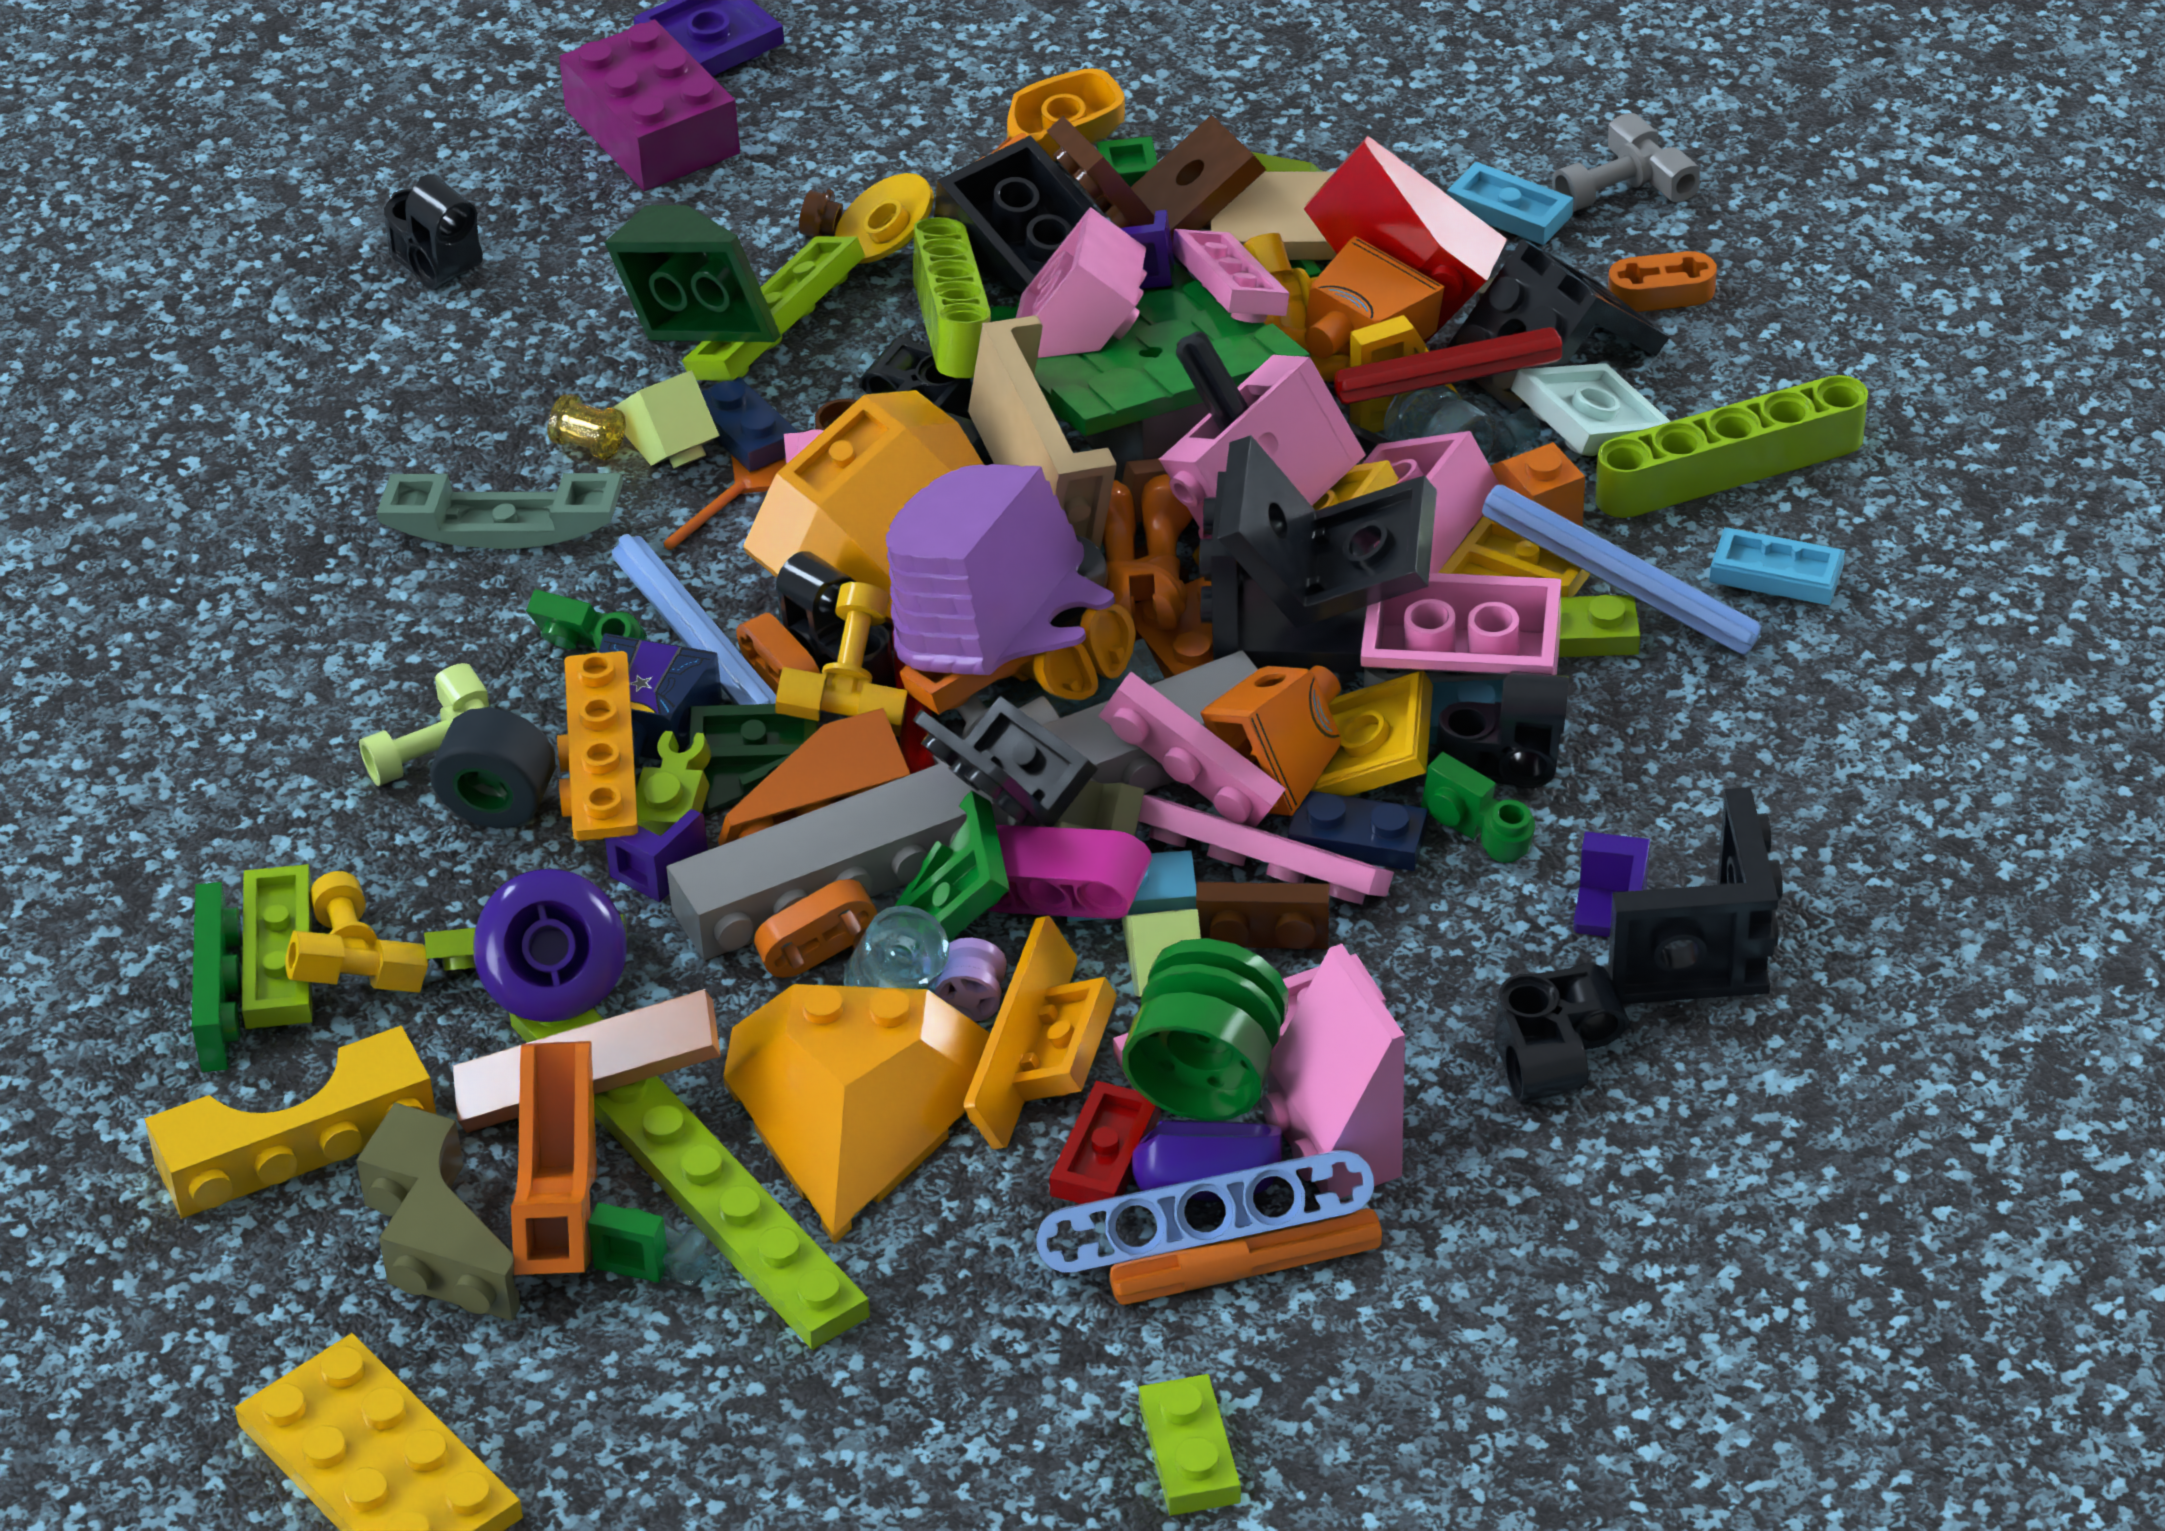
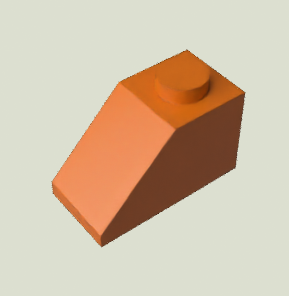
(1547, 479)

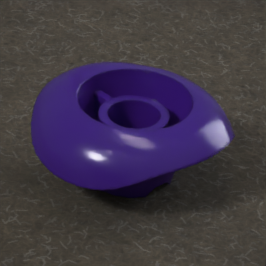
(549, 945)

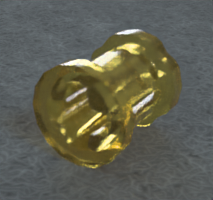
(586, 426)

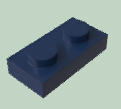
(747, 424)
(1361, 829)

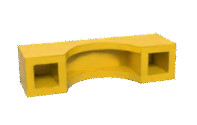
(223, 1153)

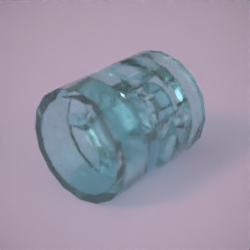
(1436, 413)
(899, 951)

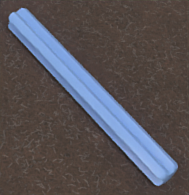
(1621, 569)
(689, 620)

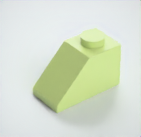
(669, 421)
(1150, 933)

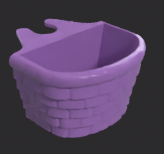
(984, 571)

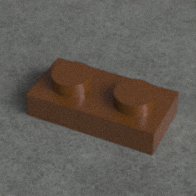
(1265, 914)

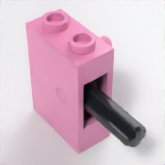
(1283, 410)

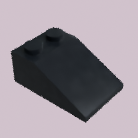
(1013, 210)

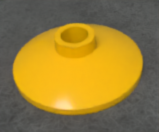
(887, 214)

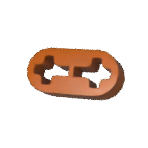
(1664, 280)
(771, 647)
(814, 928)

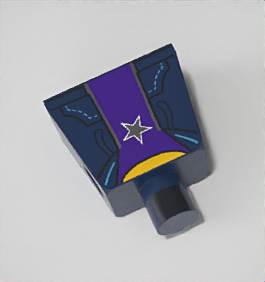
(664, 687)

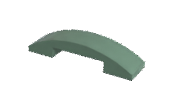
(499, 520)

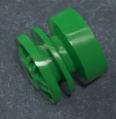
(1205, 1029)

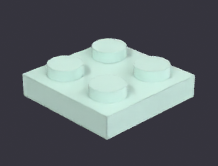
(1585, 404)

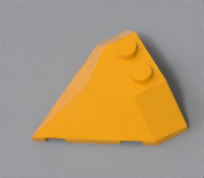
(852, 1087)

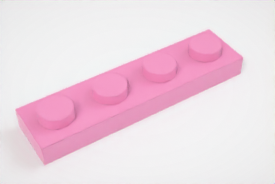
(1231, 274)
(1286, 857)

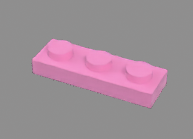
(1190, 752)

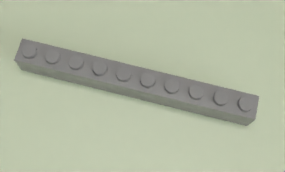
(891, 828)

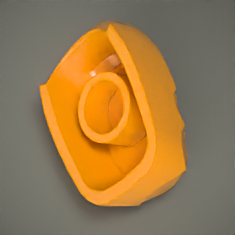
(1084, 97)

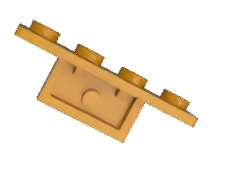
(598, 748)
(1040, 1036)

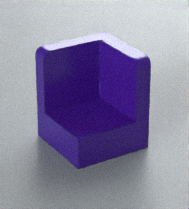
(1159, 254)
(644, 857)
(1608, 866)

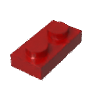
(1101, 1144)

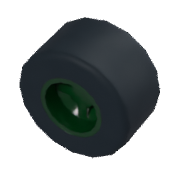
(493, 767)

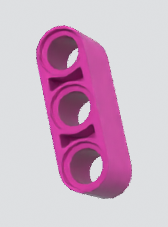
(1070, 871)

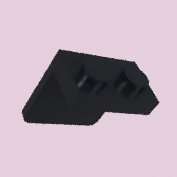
(1012, 762)

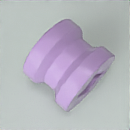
(972, 978)

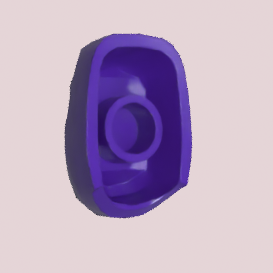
(1201, 1149)

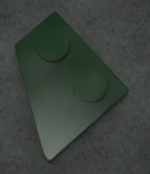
(744, 747)

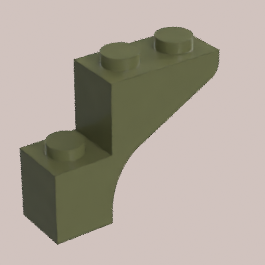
(433, 1237)

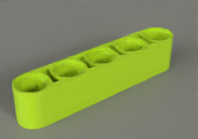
(949, 294)
(1730, 446)

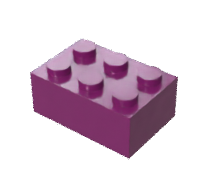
(649, 104)

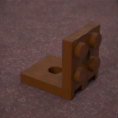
(1189, 182)

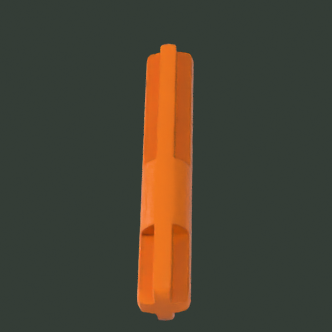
(1245, 1256)

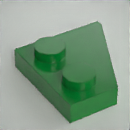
(966, 876)

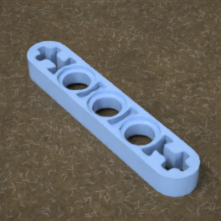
(1176, 1233)

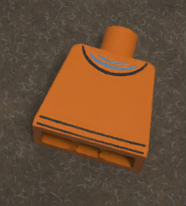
(1366, 289)
(1281, 726)

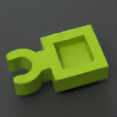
(674, 788)

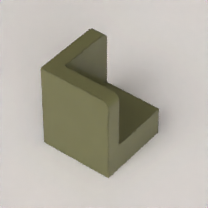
(1104, 808)

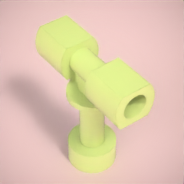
(457, 691)

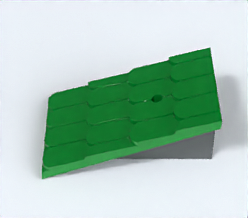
(1135, 388)

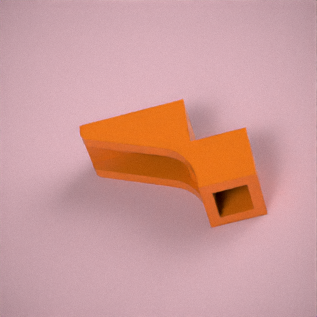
(554, 1159)

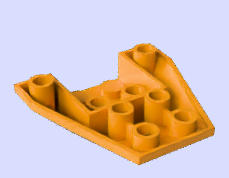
(854, 482)

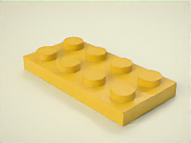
(372, 1449)

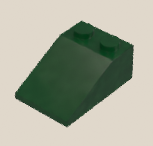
(689, 278)

